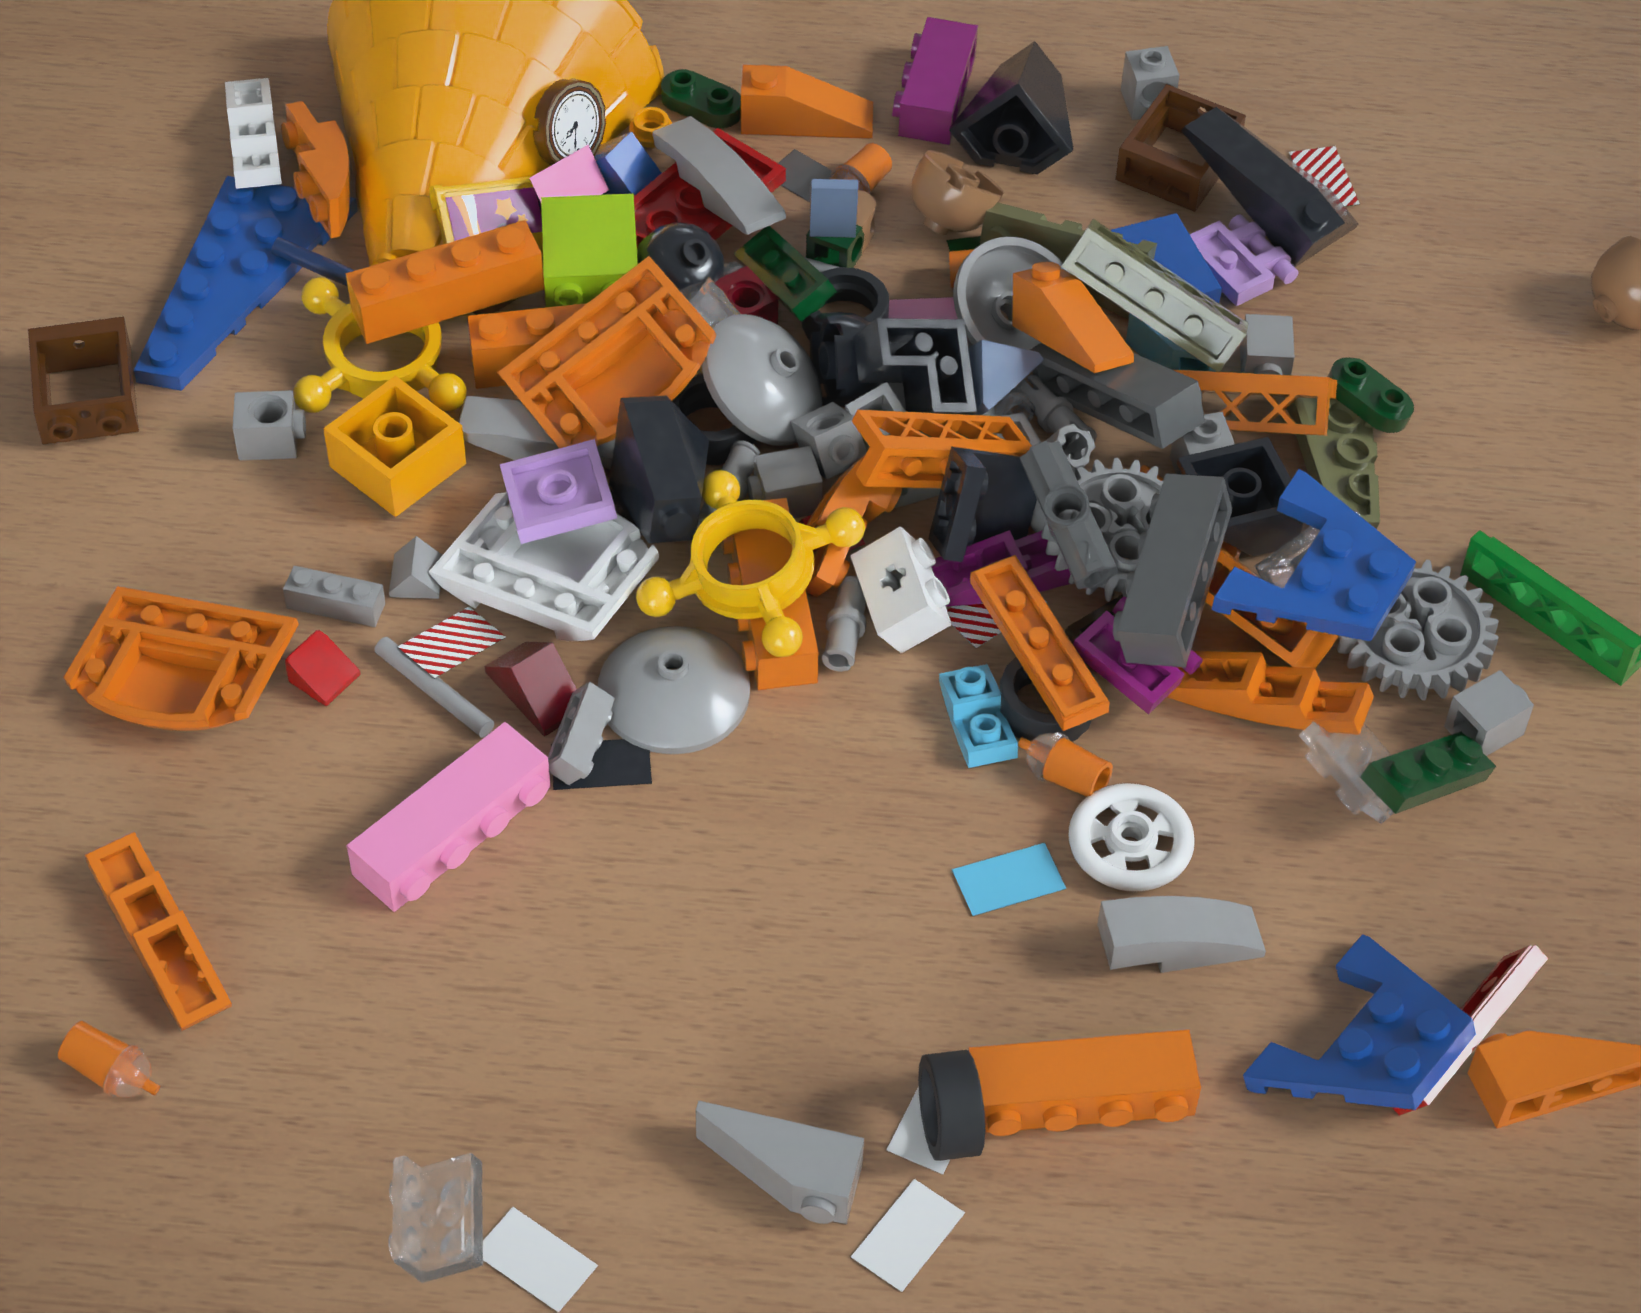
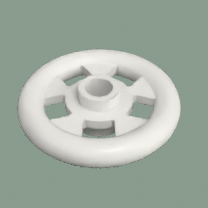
(1112, 869)

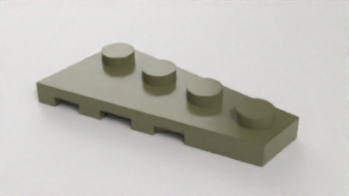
(1059, 239)
(1343, 458)

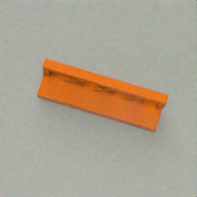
(1268, 386)
(920, 461)

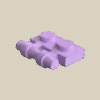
(1234, 265)

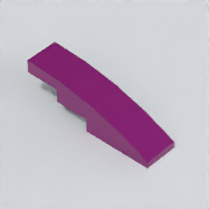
(1029, 551)

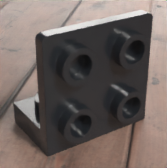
(979, 500)

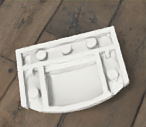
(558, 582)

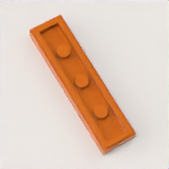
(1039, 643)

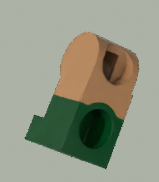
(846, 250)

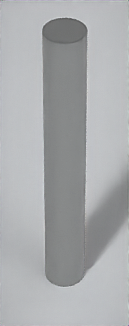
(435, 688)

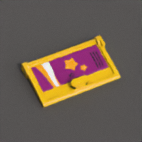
(486, 206)

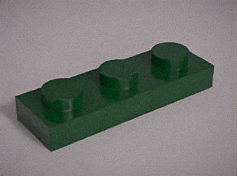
(786, 273)
(1428, 771)

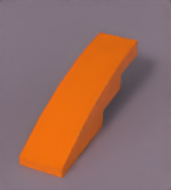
(1279, 696)
(158, 931)

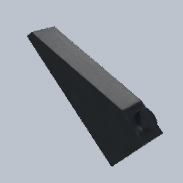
(1273, 190)

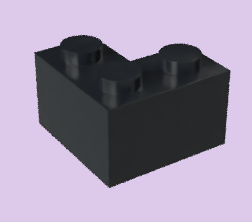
(922, 355)

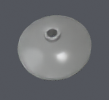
(986, 287)
(761, 378)
(679, 707)

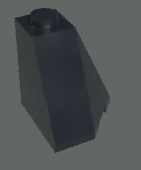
(1018, 115)
(659, 468)

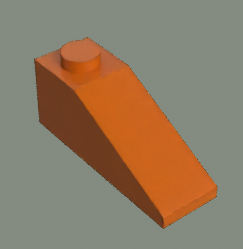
(796, 104)
(1066, 318)
(1548, 1072)

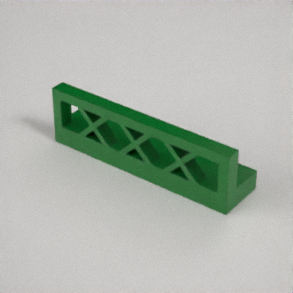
(1552, 607)

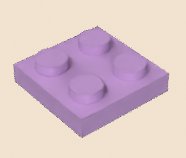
(558, 491)

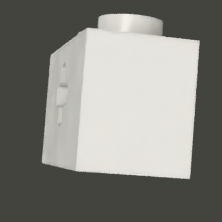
(902, 589)

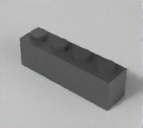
(1135, 397)
(1173, 570)

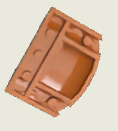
(622, 344)
(178, 660)

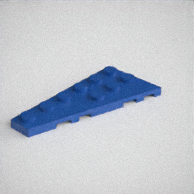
(227, 278)

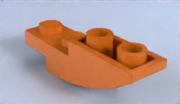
(322, 166)
(849, 492)

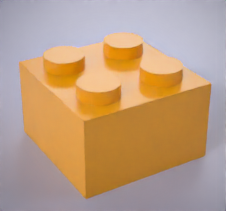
(395, 446)

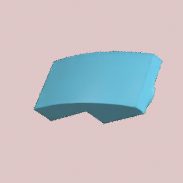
(975, 715)

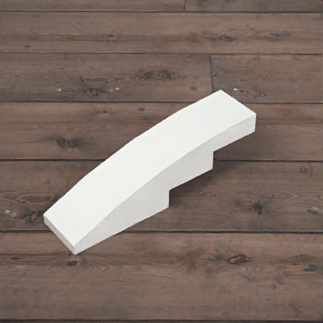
(252, 133)

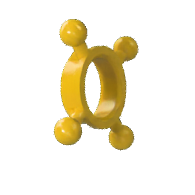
(314, 392)
(761, 599)

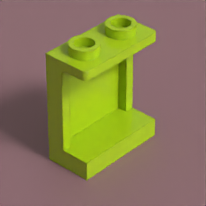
(586, 245)

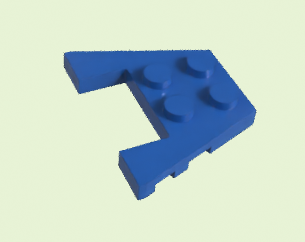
(1341, 582)
(1389, 1049)

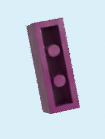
(935, 80)

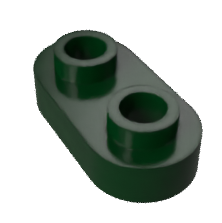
(701, 98)
(1371, 395)

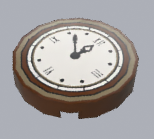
(569, 119)

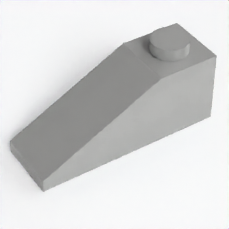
(793, 1162)

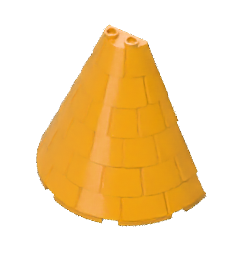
(455, 93)

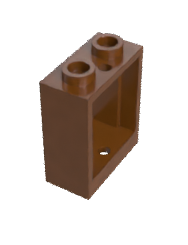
(1158, 170)
(54, 351)

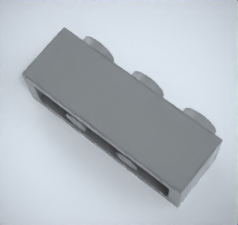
(334, 596)
(580, 733)

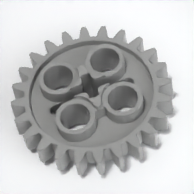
(1118, 521)
(1429, 638)

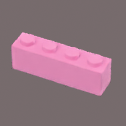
(449, 817)

